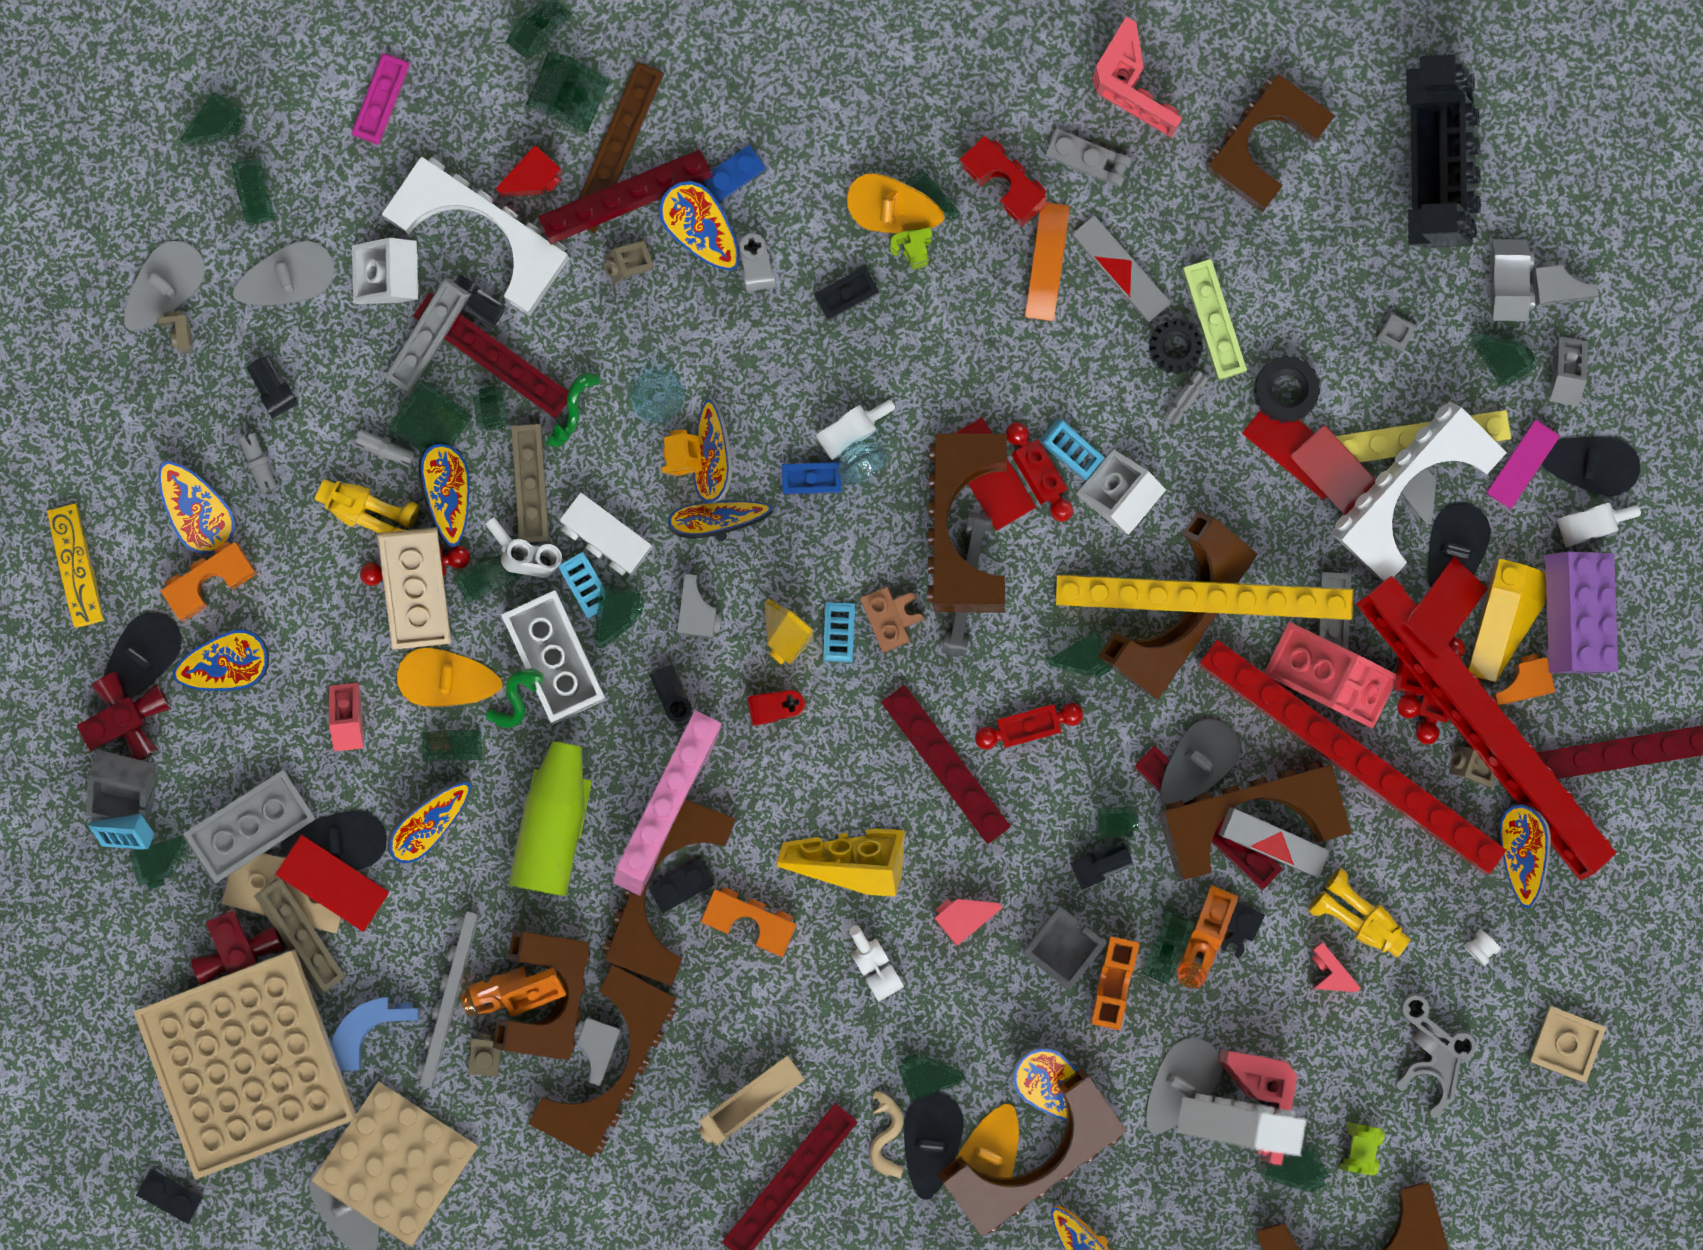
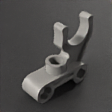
(1444, 1058)

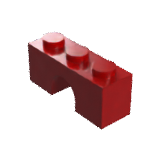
(988, 161)

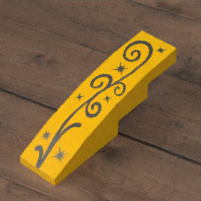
(75, 565)

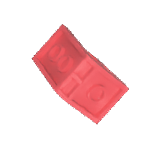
(1125, 60)
(1331, 675)
(1253, 1075)

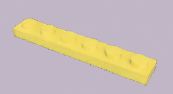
(1390, 441)

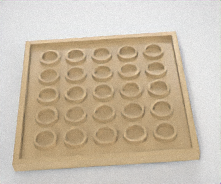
(245, 1064)

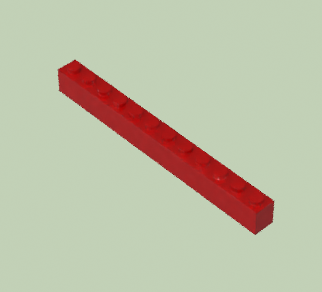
(1488, 731)
(1352, 757)

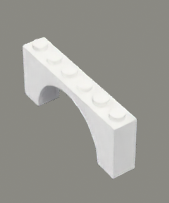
(433, 191)
(1368, 525)

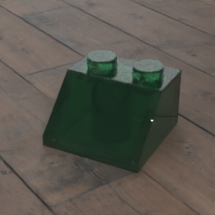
(567, 91)
(429, 419)

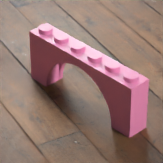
(666, 802)

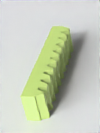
(1214, 319)

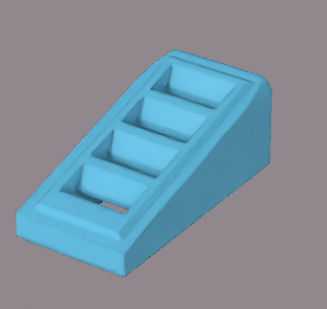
(1069, 433)
(569, 565)
(846, 657)
(129, 832)

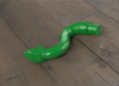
(561, 435)
(527, 678)

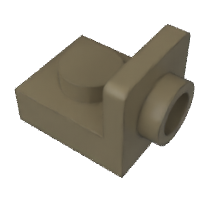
(628, 261)
(181, 336)
(1470, 766)
(483, 1057)

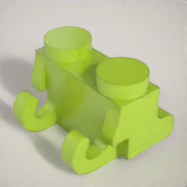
(914, 245)
(1363, 1149)

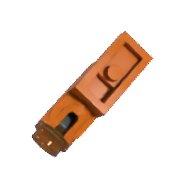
(1206, 937)
(512, 990)

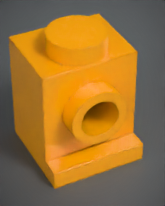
(681, 453)

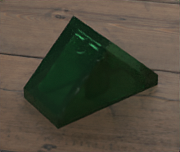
(452, 745)

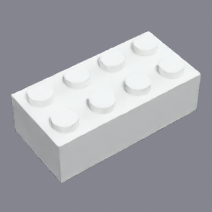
(552, 647)
(1241, 1124)

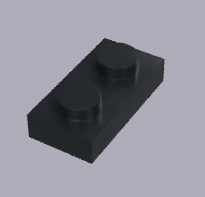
(846, 293)
(681, 886)
(169, 1196)

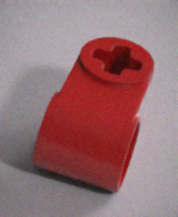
(769, 707)

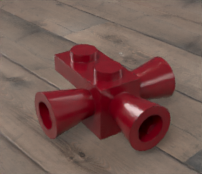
(123, 717)
(234, 947)

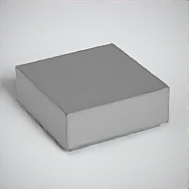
(1396, 332)

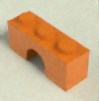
(185, 592)
(726, 909)
(1114, 983)

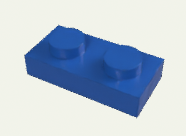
(734, 173)
(810, 478)

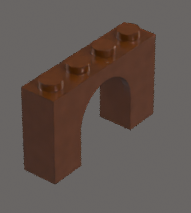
(1279, 102)
(555, 1033)

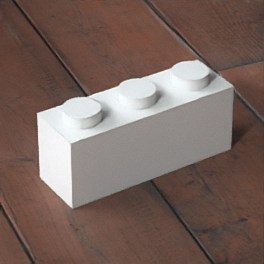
(605, 535)

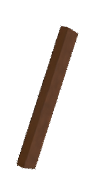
(623, 130)

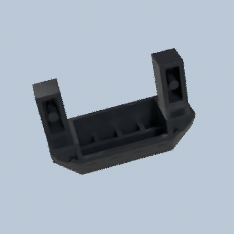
(1437, 97)

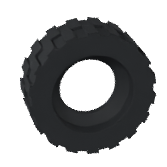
(1309, 389)

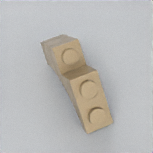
(750, 1101)

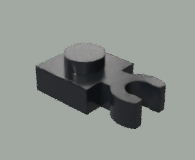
(1243, 925)

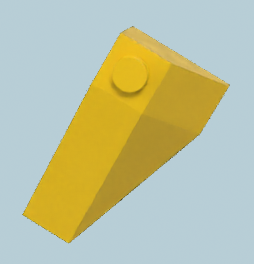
(1509, 610)
(785, 633)
(861, 863)

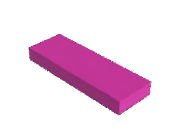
(380, 99)
(1523, 464)

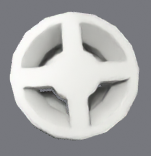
(1482, 947)

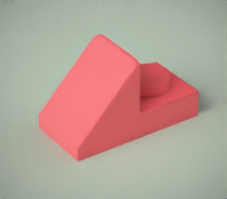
(1338, 977)

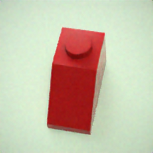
(531, 176)

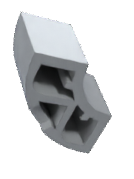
(1511, 280)

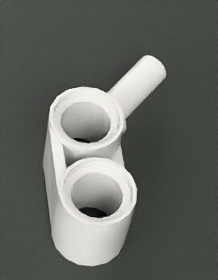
(851, 428)
(1594, 523)
(531, 554)
(874, 965)

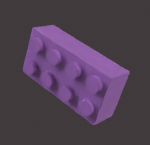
(1581, 613)

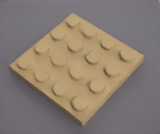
(394, 1164)

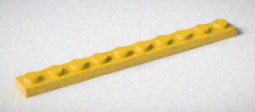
(1205, 597)

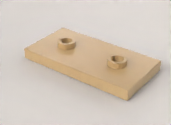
(414, 588)
(261, 872)

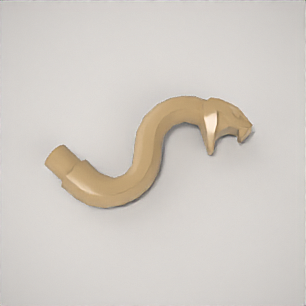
(882, 1165)

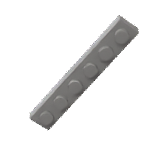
(444, 1011)

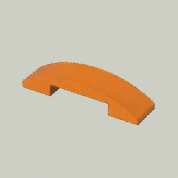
(1047, 262)

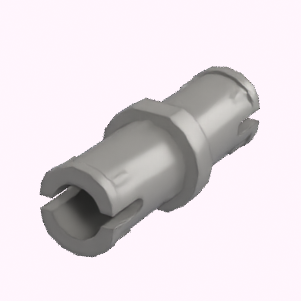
(384, 448)
(257, 463)

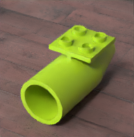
(551, 822)

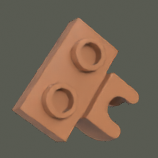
(890, 617)

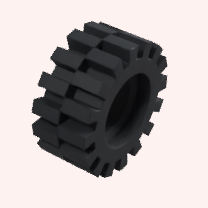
(1181, 329)

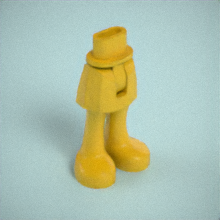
(350, 503)
(1376, 927)

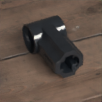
(480, 304)
(274, 392)
(671, 692)
(1095, 867)

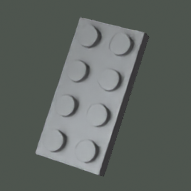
(248, 826)

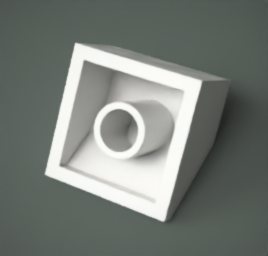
(385, 271)
(1121, 491)

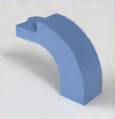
(355, 1026)

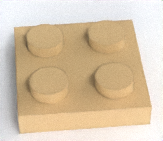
(1567, 1044)

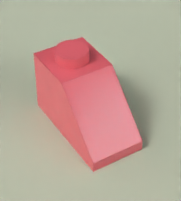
(346, 717)
(964, 917)

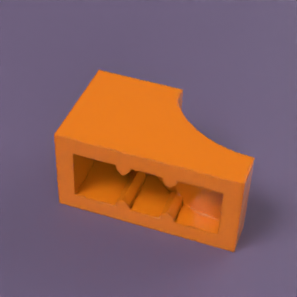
(1529, 681)

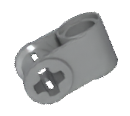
(756, 268)

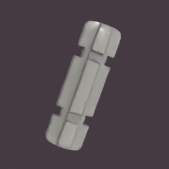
(1186, 397)

